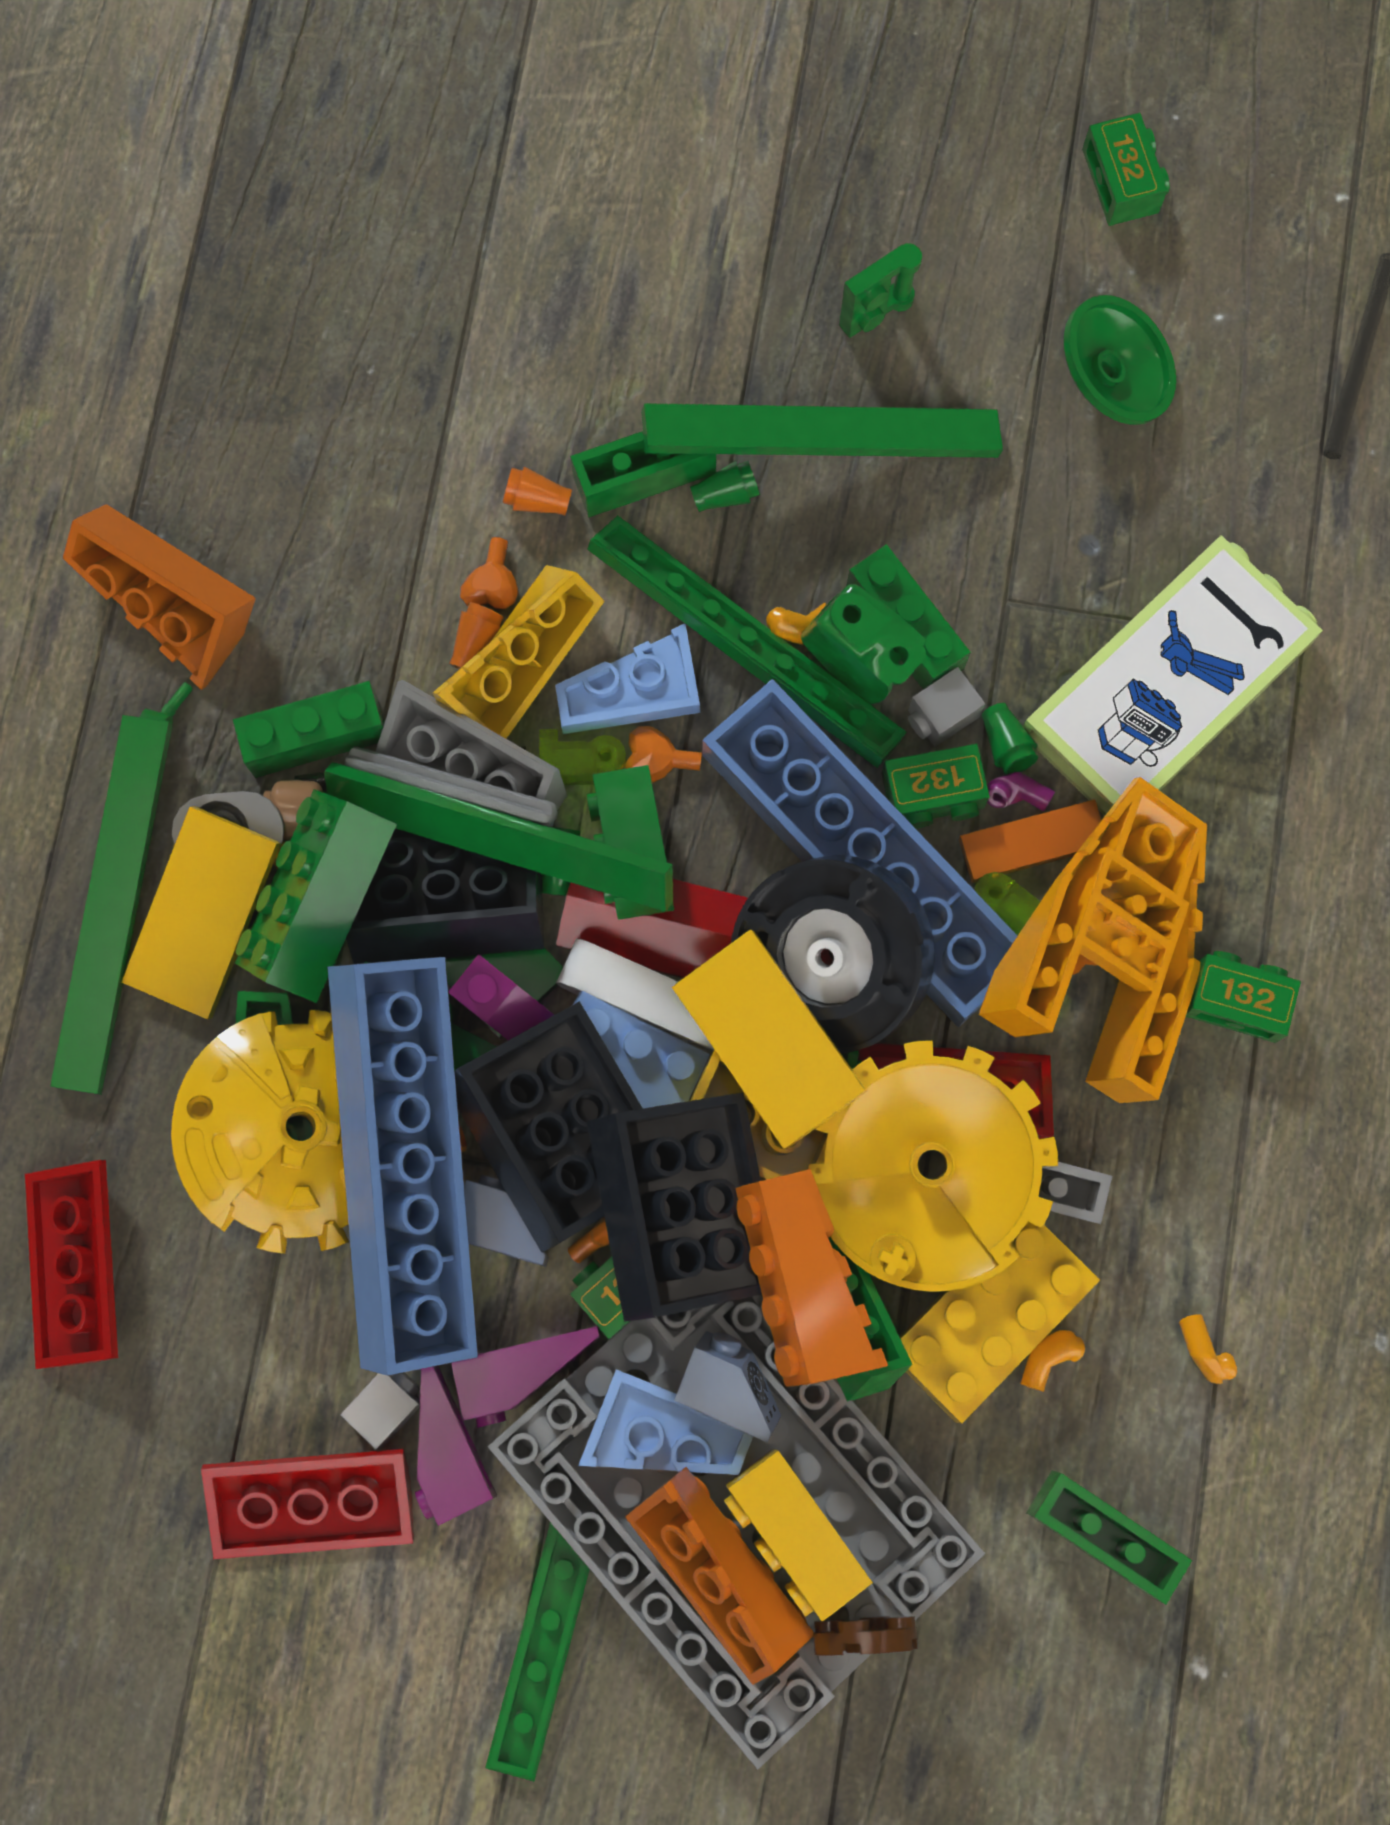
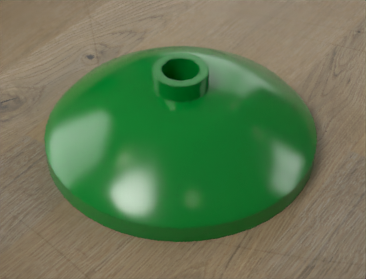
(1119, 360)

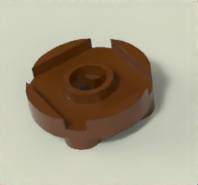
(865, 1635)

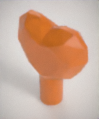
(492, 581)
(656, 750)
(590, 1242)

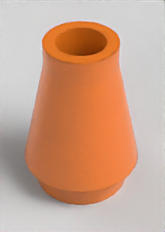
(535, 493)
(474, 632)

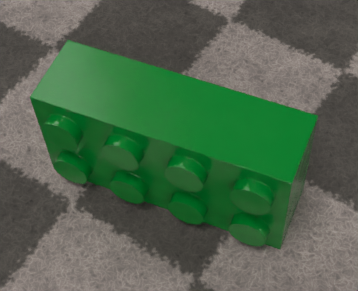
(314, 894)

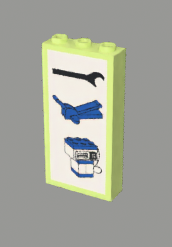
(1172, 676)

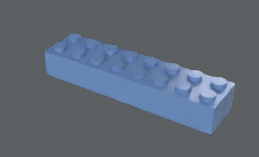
(831, 808)
(402, 1164)

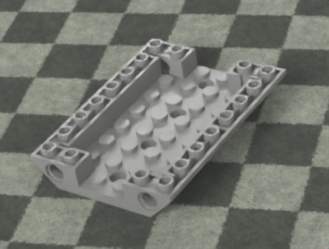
(847, 1466)

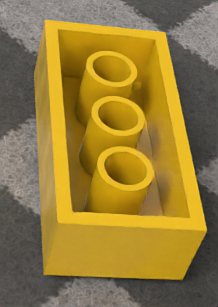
(984, 1331)

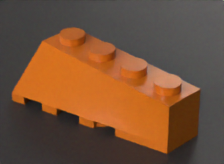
(161, 589)
(804, 1282)
(720, 1576)

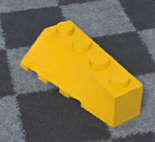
(524, 653)

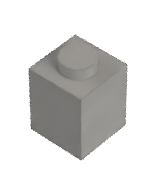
(945, 707)
(383, 1408)

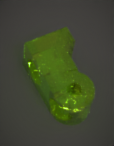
(581, 759)
(1007, 899)

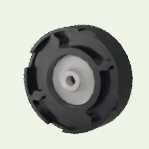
(869, 925)

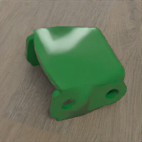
(857, 641)

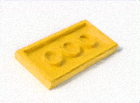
(200, 912)
(769, 1039)

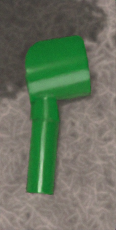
(170, 708)

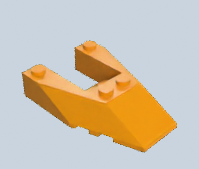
(1134, 913)

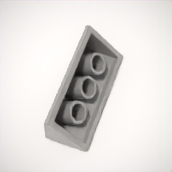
(442, 739)

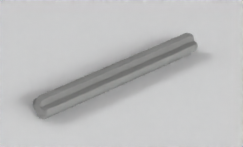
(454, 786)

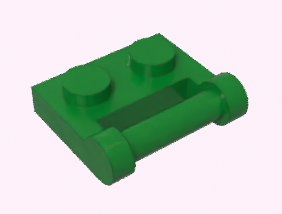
(870, 293)

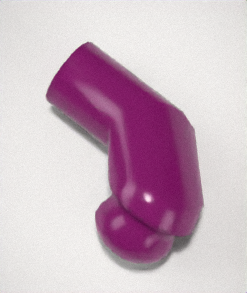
(1016, 788)

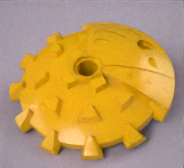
(235, 1140)
(946, 1227)

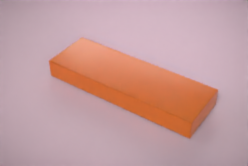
(1029, 840)

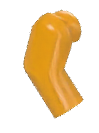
(790, 624)
(1052, 1350)
(1202, 1351)

